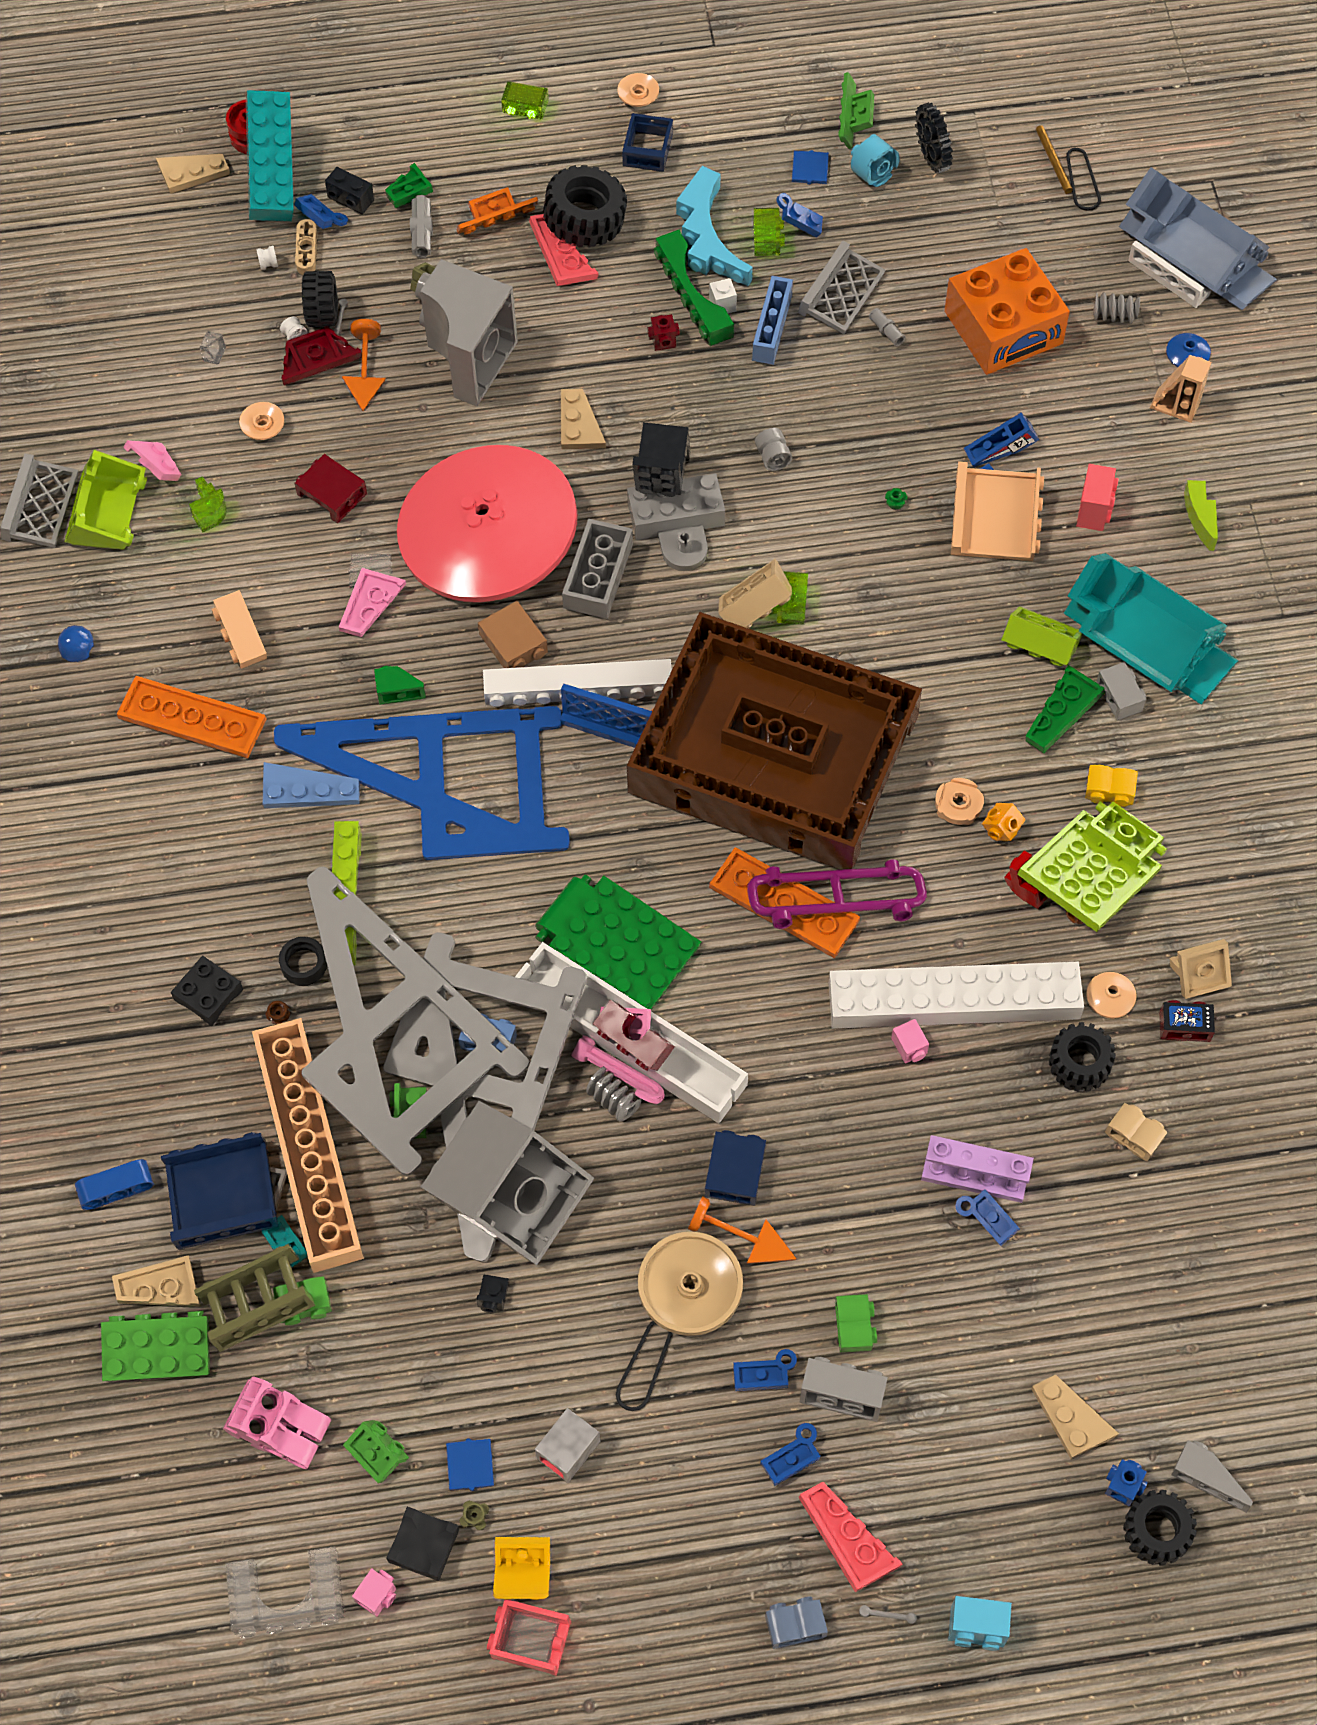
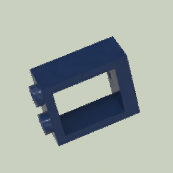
(643, 157)

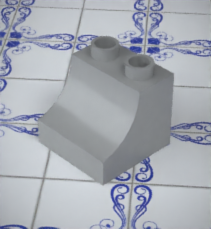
(469, 324)
(508, 1181)

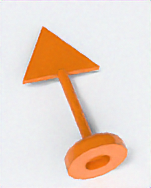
(364, 387)
(767, 1246)

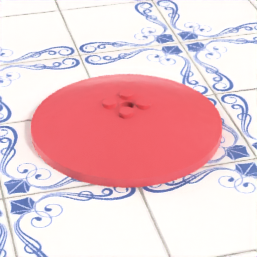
(492, 553)

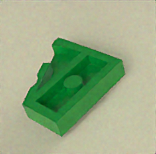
(408, 187)

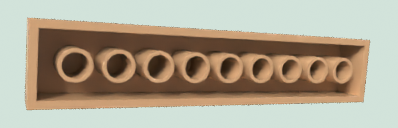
(307, 1147)

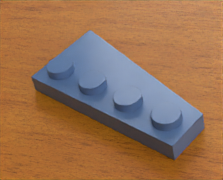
(305, 788)

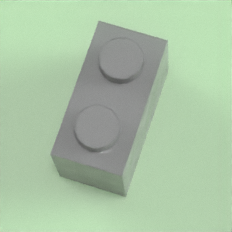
(1121, 691)

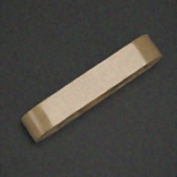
(301, 240)

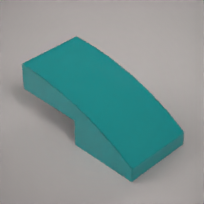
(282, 1236)

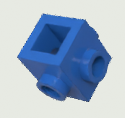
(1126, 1481)

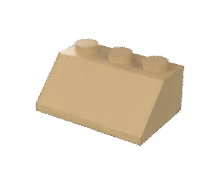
(755, 596)

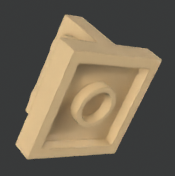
(1203, 968)

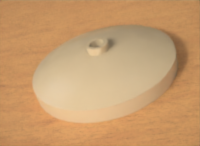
(686, 1261)

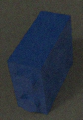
(735, 1167)

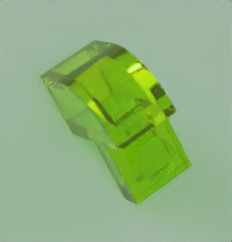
(210, 508)

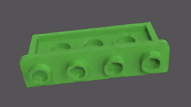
(155, 1346)

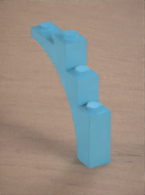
(707, 249)

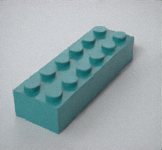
(269, 156)

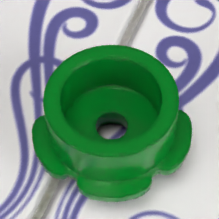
(895, 503)

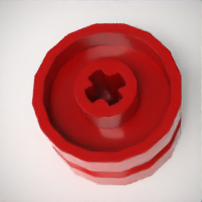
(237, 126)

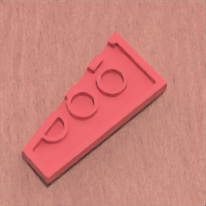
(562, 258)
(851, 1544)

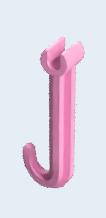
(646, 1087)

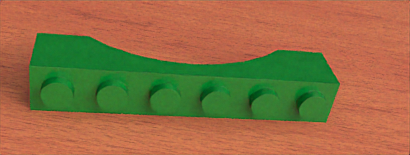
(711, 319)

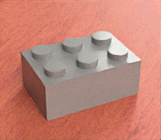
(843, 1389)

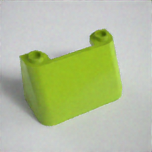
(105, 502)

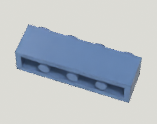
(772, 320)

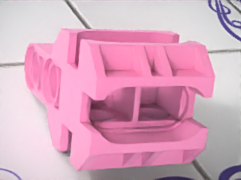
(274, 1435)

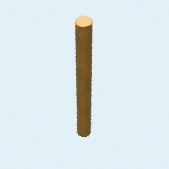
(1054, 159)

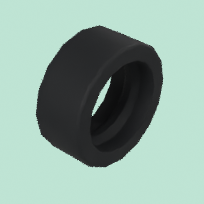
(295, 945)

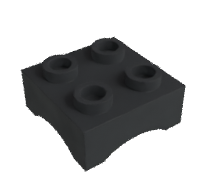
(206, 990)
(423, 1544)

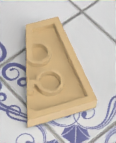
(578, 422)
(158, 1284)
(1072, 1417)

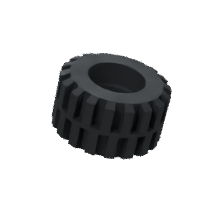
(319, 298)
(1090, 1040)
(1172, 1509)

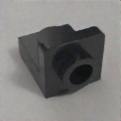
(492, 1293)

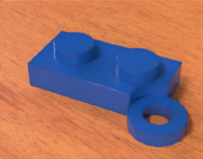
(319, 212)
(800, 216)
(990, 1215)
(763, 1374)
(792, 1457)

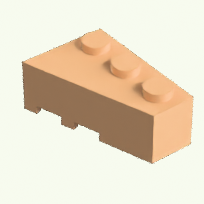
(1183, 389)
(238, 629)

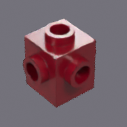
(663, 332)

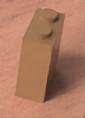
(513, 637)

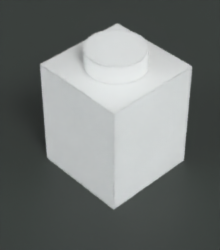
(723, 294)

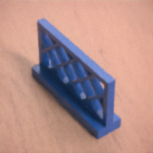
(596, 721)

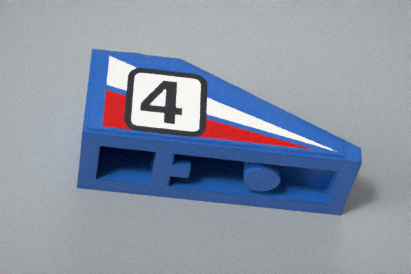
(1002, 441)

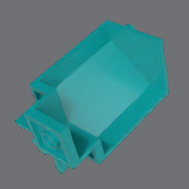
(1150, 627)

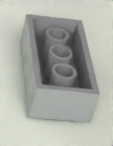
(597, 568)

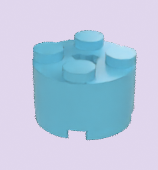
(874, 160)

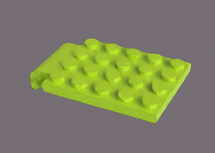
(1096, 863)

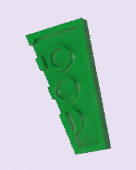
(1067, 704)

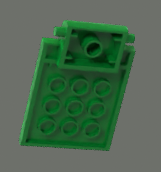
(617, 938)

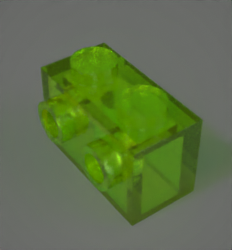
(766, 232)
(794, 610)

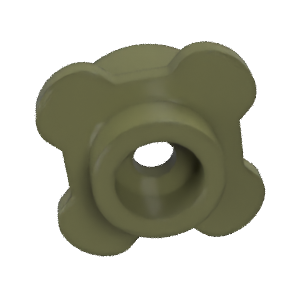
(470, 1508)

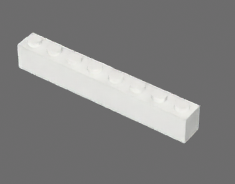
(544, 683)

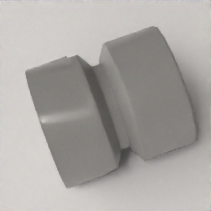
(773, 449)

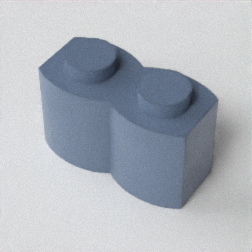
(795, 1623)

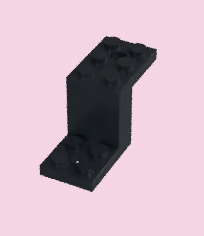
(661, 459)

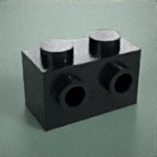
(349, 190)

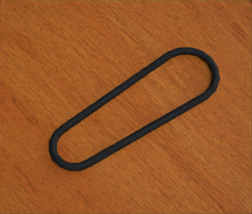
(1092, 177)
(654, 1376)

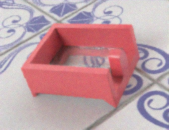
(529, 1636)

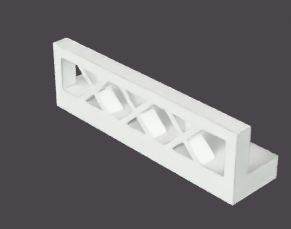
(1168, 274)

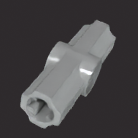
(421, 226)

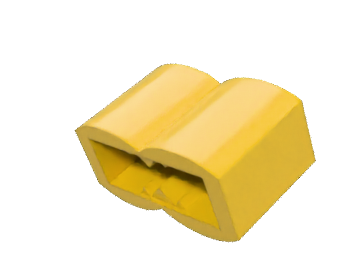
(1111, 785)

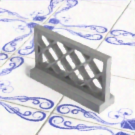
(824, 283)
(21, 493)

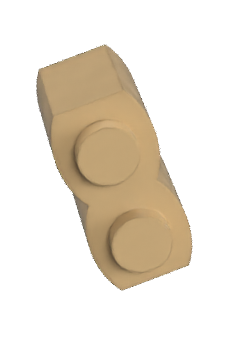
(1136, 1131)

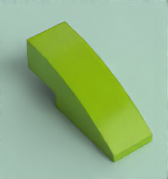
(1201, 512)

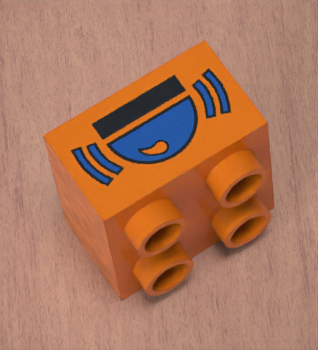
(1006, 311)

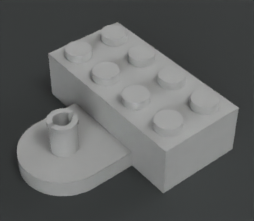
(679, 520)

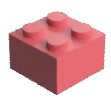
(1097, 497)

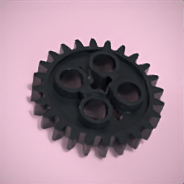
(933, 137)

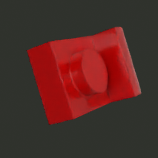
(1019, 886)

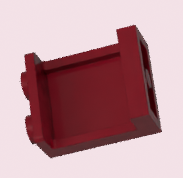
(331, 487)

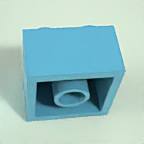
(979, 1622)

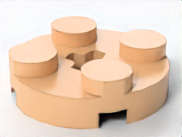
(955, 813)

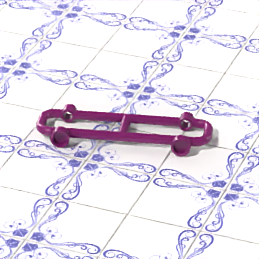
(782, 914)

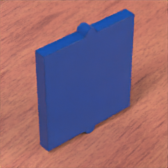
(810, 167)
(470, 1464)

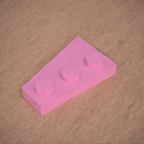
(368, 600)

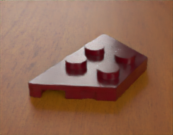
(315, 354)

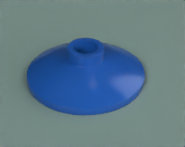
(1179, 350)

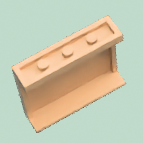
(996, 513)

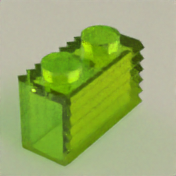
(525, 100)

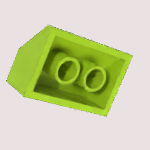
(1041, 636)

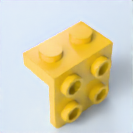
(522, 1568)

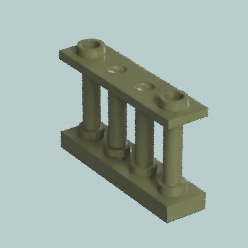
(266, 1316)

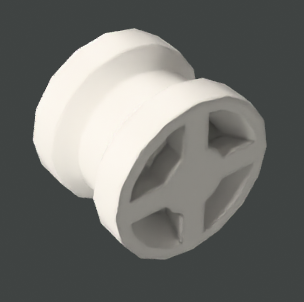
(267, 257)
(292, 328)

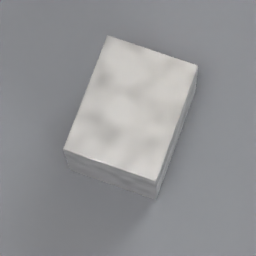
(567, 1445)

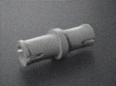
(887, 327)

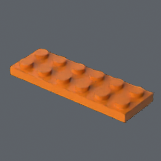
(191, 716)
(823, 931)

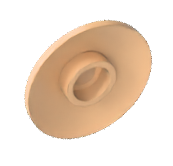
(638, 89)
(260, 414)
(1109, 1004)

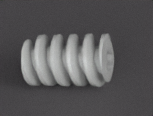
(1116, 307)
(611, 1096)

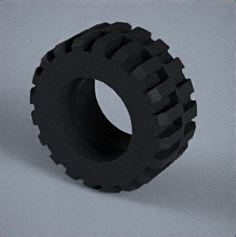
(590, 187)

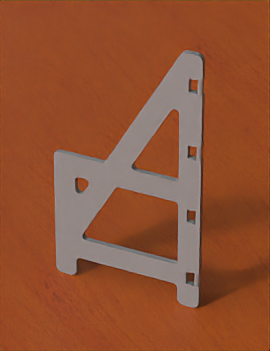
(428, 1022)
(365, 1100)

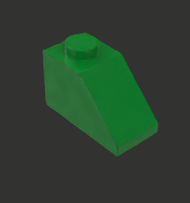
(397, 685)

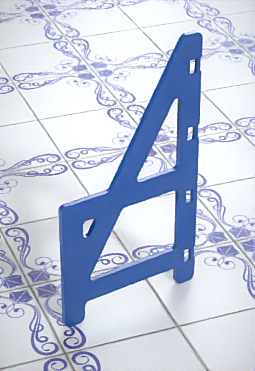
(483, 832)

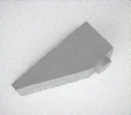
(1205, 1471)

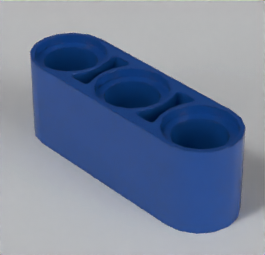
(114, 1184)

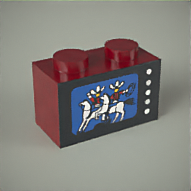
(1187, 1021)

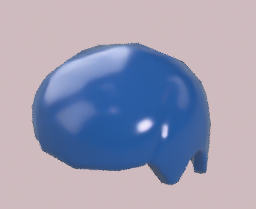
(75, 643)

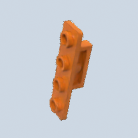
(492, 208)

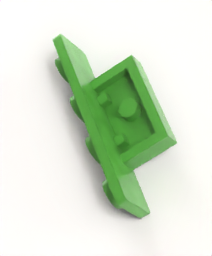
(856, 110)

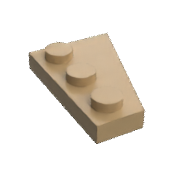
(193, 170)

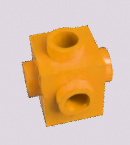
(1003, 822)

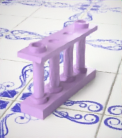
(977, 1168)

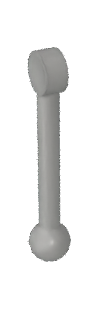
(343, 303)
(865, 1611)

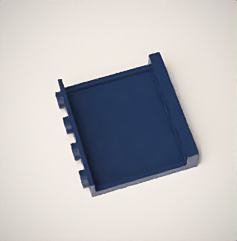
(220, 1190)

